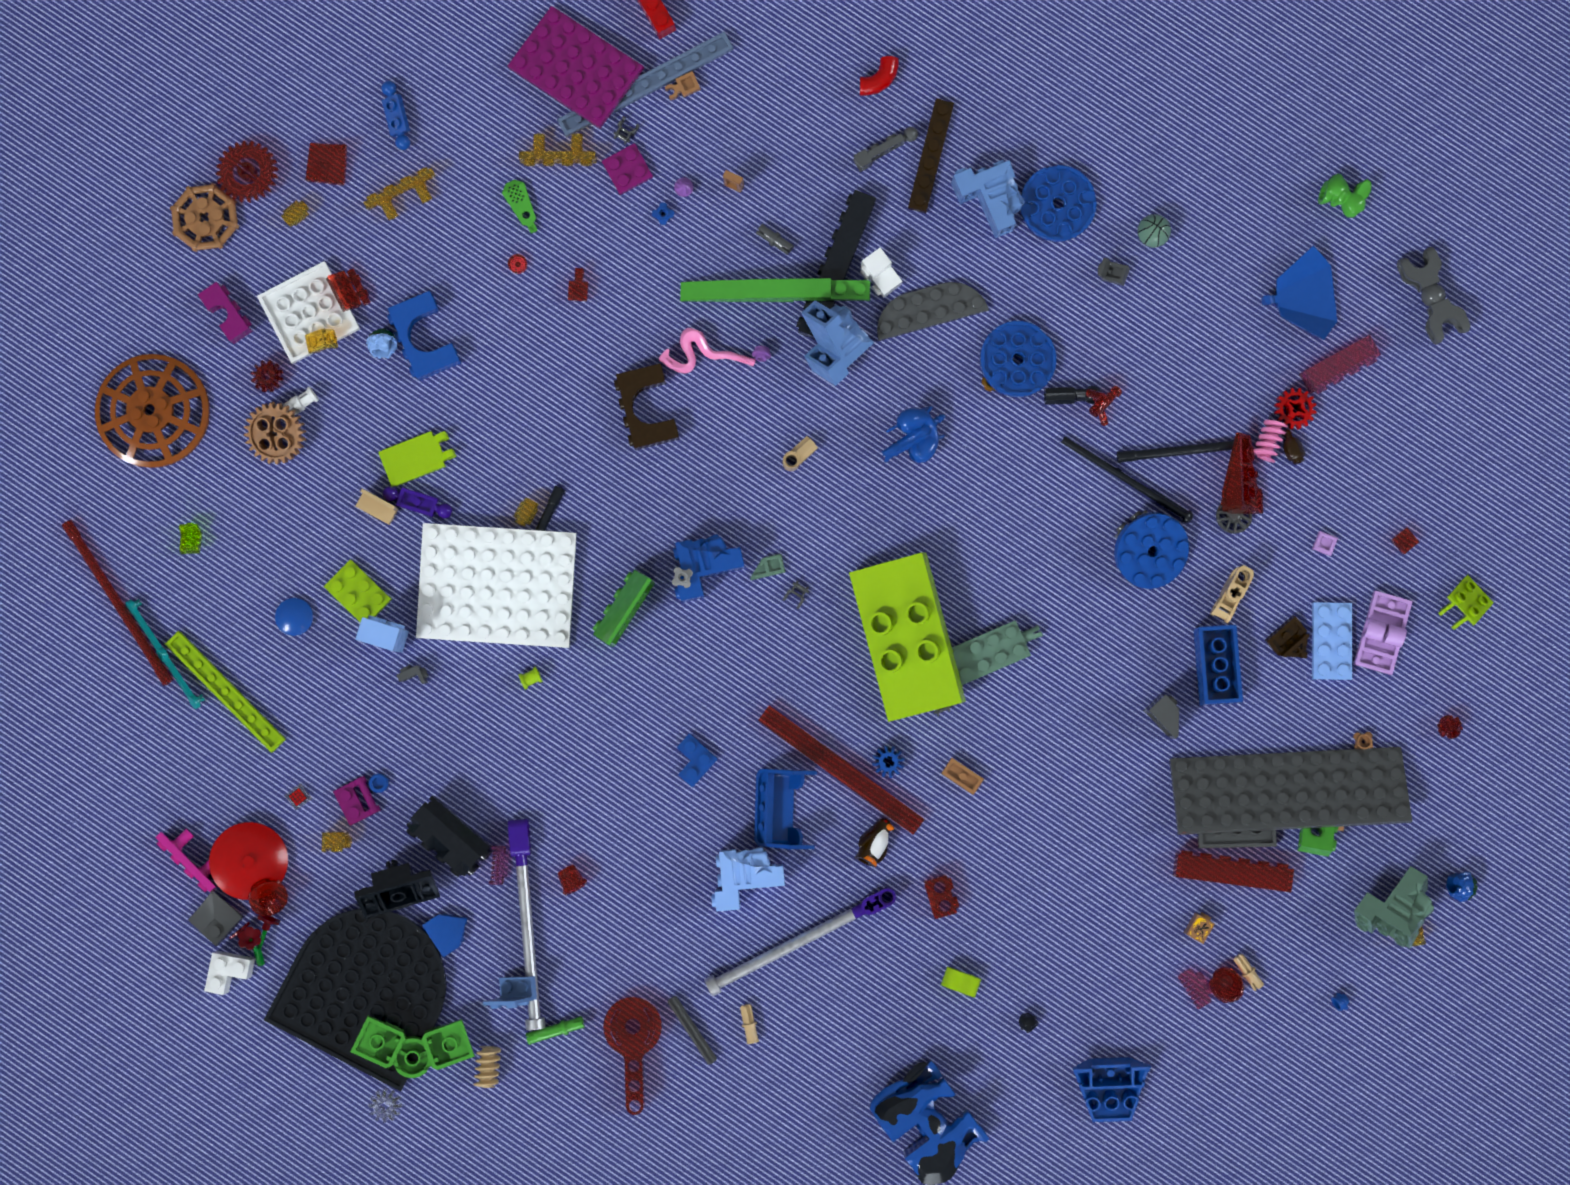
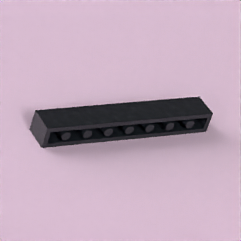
(844, 246)

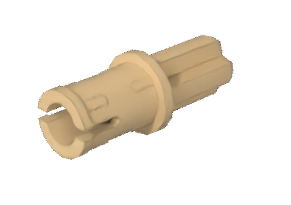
(1248, 972)
(749, 1024)

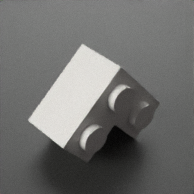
(879, 271)
(224, 967)

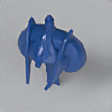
(921, 434)

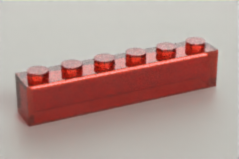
(1233, 872)

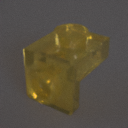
(321, 340)

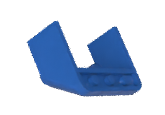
(775, 808)

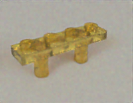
(548, 158)
(391, 191)

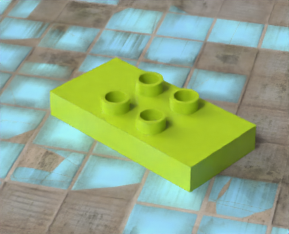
(907, 636)

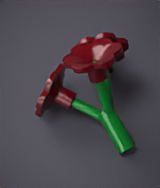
(250, 937)

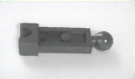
(864, 159)

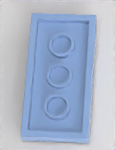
(1332, 641)

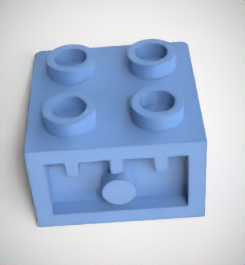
(514, 992)

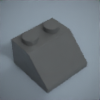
(1165, 715)

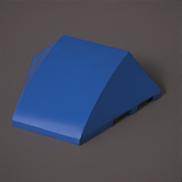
(1111, 1087)

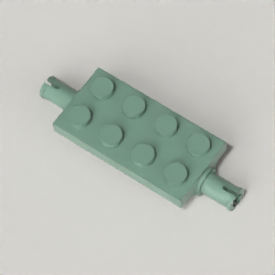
(993, 651)

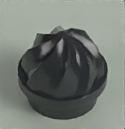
(1027, 1022)

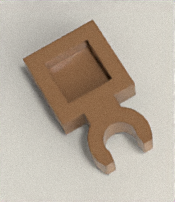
(685, 84)

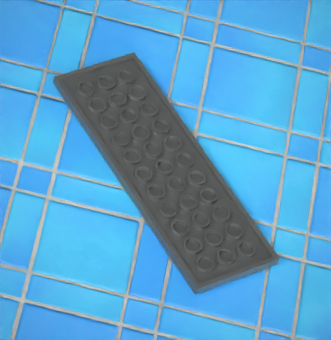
(1290, 790)

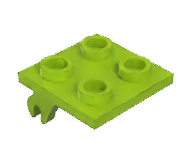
(1469, 600)

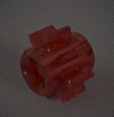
(1450, 727)

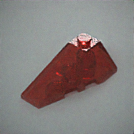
(1240, 486)

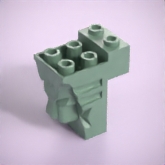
(1401, 912)

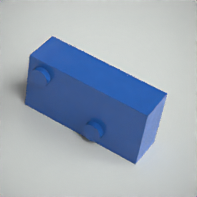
(1218, 665)

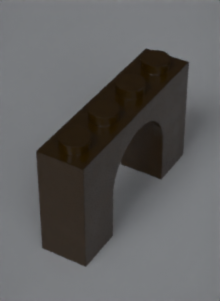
(630, 385)

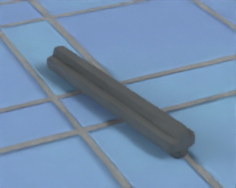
(692, 1030)

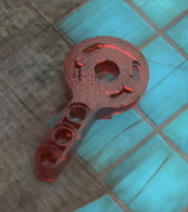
(633, 1044)

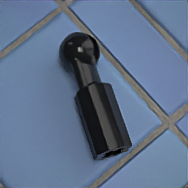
(1067, 395)

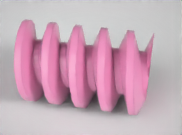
(1269, 439)

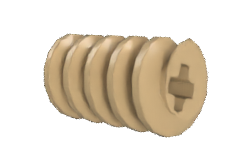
(488, 1066)

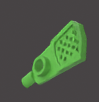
(522, 206)

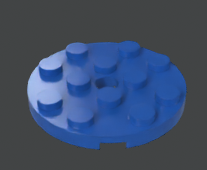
(1063, 184)
(1037, 355)
(1133, 546)

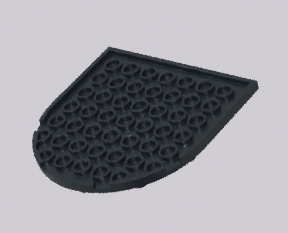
(359, 970)

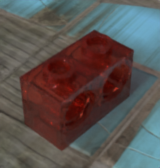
(936, 897)

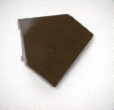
(1289, 639)

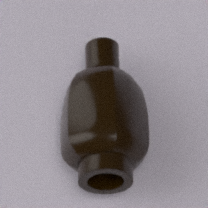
(1293, 448)

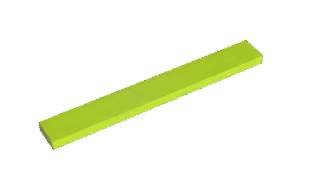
(225, 691)

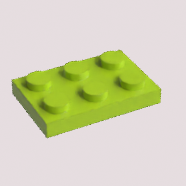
(357, 591)

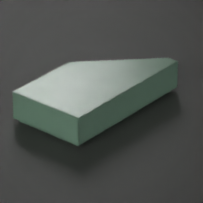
(768, 567)

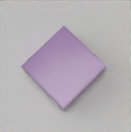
(1324, 543)

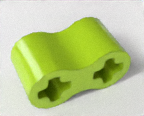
(961, 981)

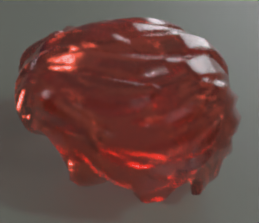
(1226, 985)

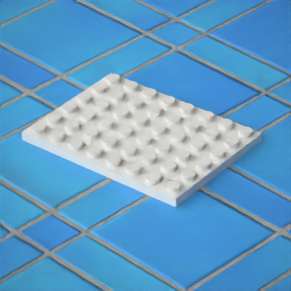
(496, 585)

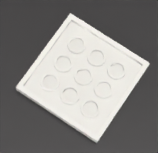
(304, 307)

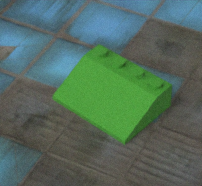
(623, 608)

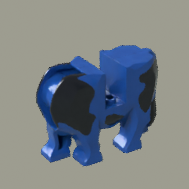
(911, 1103)

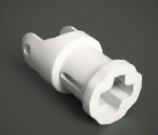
(300, 402)

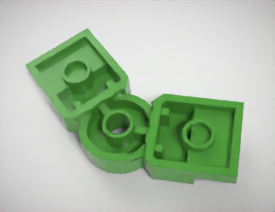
(389, 1046)

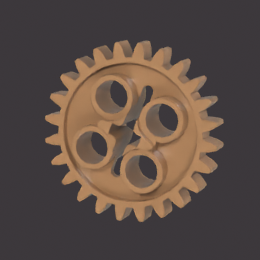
(258, 433)

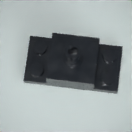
(396, 889)

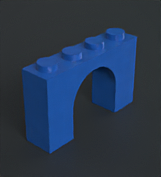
(404, 317)

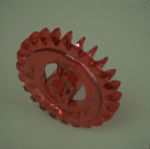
(259, 184)

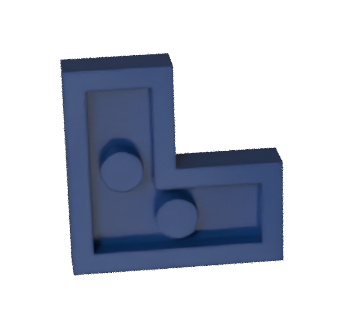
(700, 759)

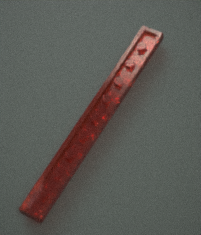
(841, 770)

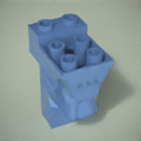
(995, 192)
(838, 341)

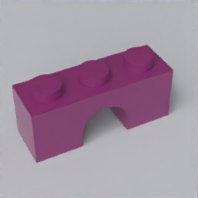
(236, 325)

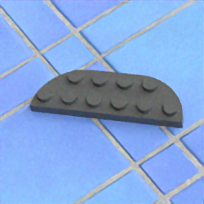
(929, 308)

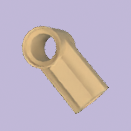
(800, 453)

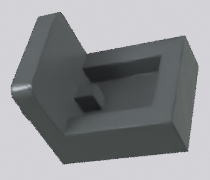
(1113, 272)
(408, 673)

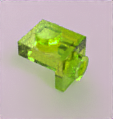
(190, 538)

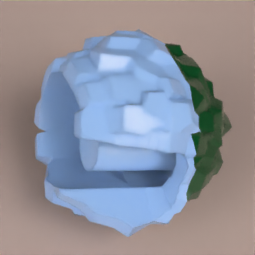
(382, 343)

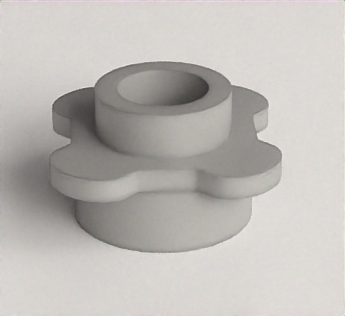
(683, 582)

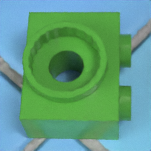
(1318, 845)

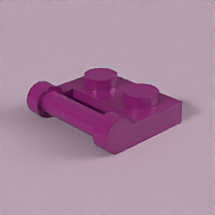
(351, 803)

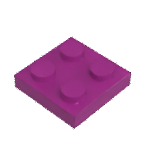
(627, 169)

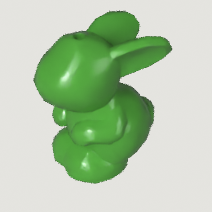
(1338, 193)

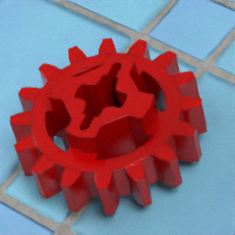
(1301, 411)

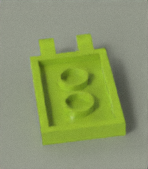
(415, 458)

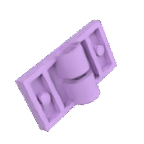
(1383, 633)

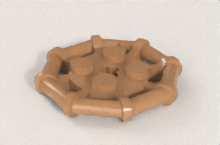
(193, 217)

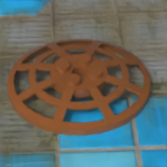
(160, 418)

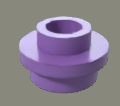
(761, 353)

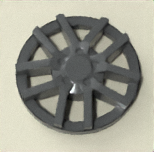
(1233, 519)

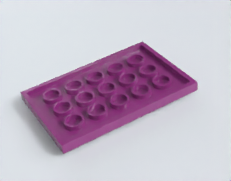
(575, 67)

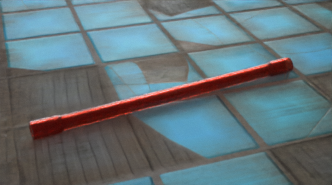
(75, 536)

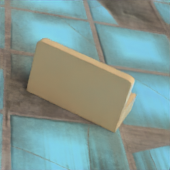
(376, 507)

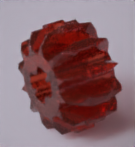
(274, 375)

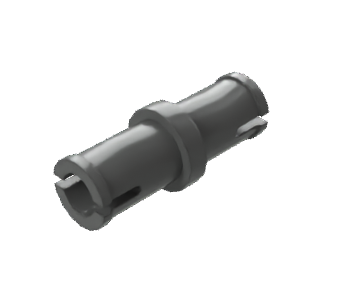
(774, 239)

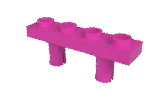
(175, 848)

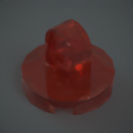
(267, 897)

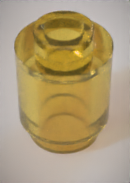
(295, 213)
(526, 512)

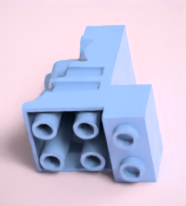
(743, 871)

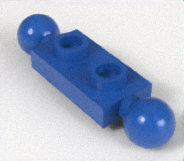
(395, 115)

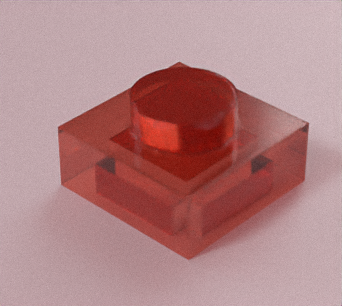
(1404, 541)

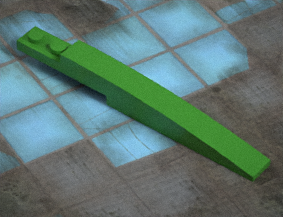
(775, 290)

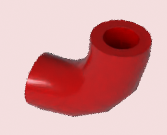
(882, 78)

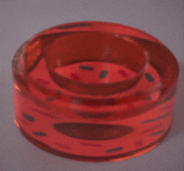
(517, 264)

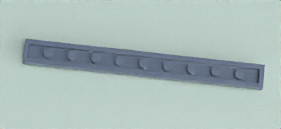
(658, 78)

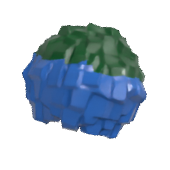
(1461, 886)

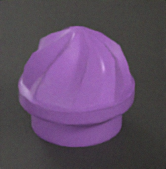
(683, 187)

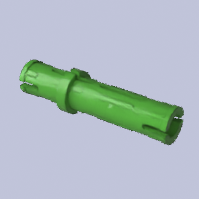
(563, 1027)

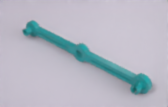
(162, 654)

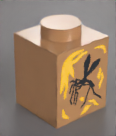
(1199, 927)

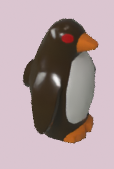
(874, 843)

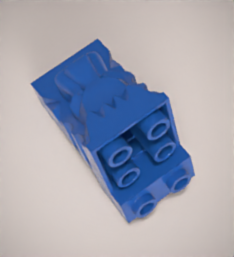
(705, 559)

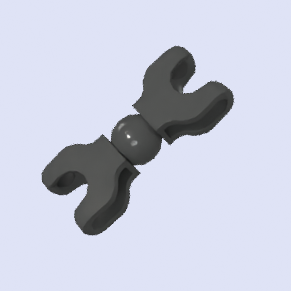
(1433, 295)

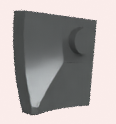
(215, 918)

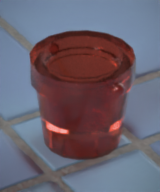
(571, 880)

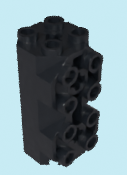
(449, 837)

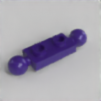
(417, 502)

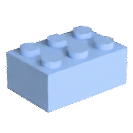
(383, 635)

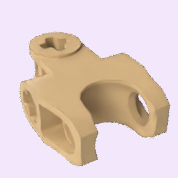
(1225, 600)

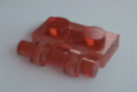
(344, 292)

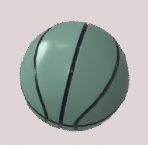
(1154, 230)

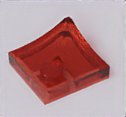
(327, 163)

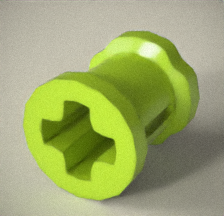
(530, 678)

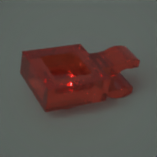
(578, 289)

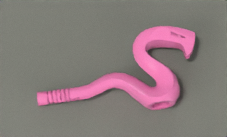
(686, 338)

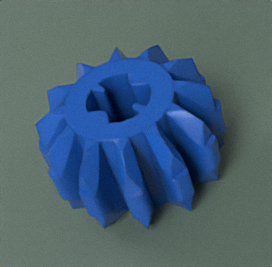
(882, 764)

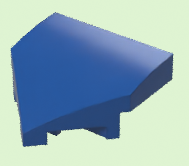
(446, 932)

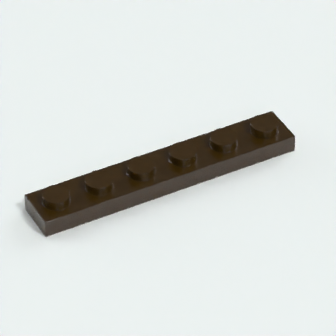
(930, 155)

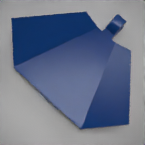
(1306, 294)

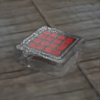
(298, 797)

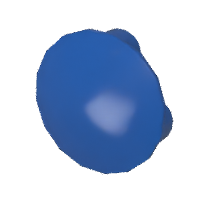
(294, 616)

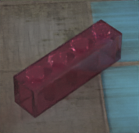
(1336, 366)

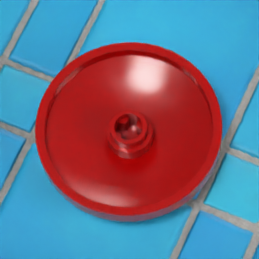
(246, 856)

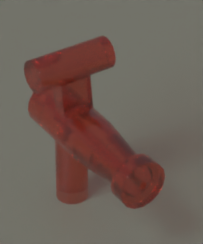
(1102, 402)

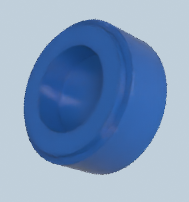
(378, 783)

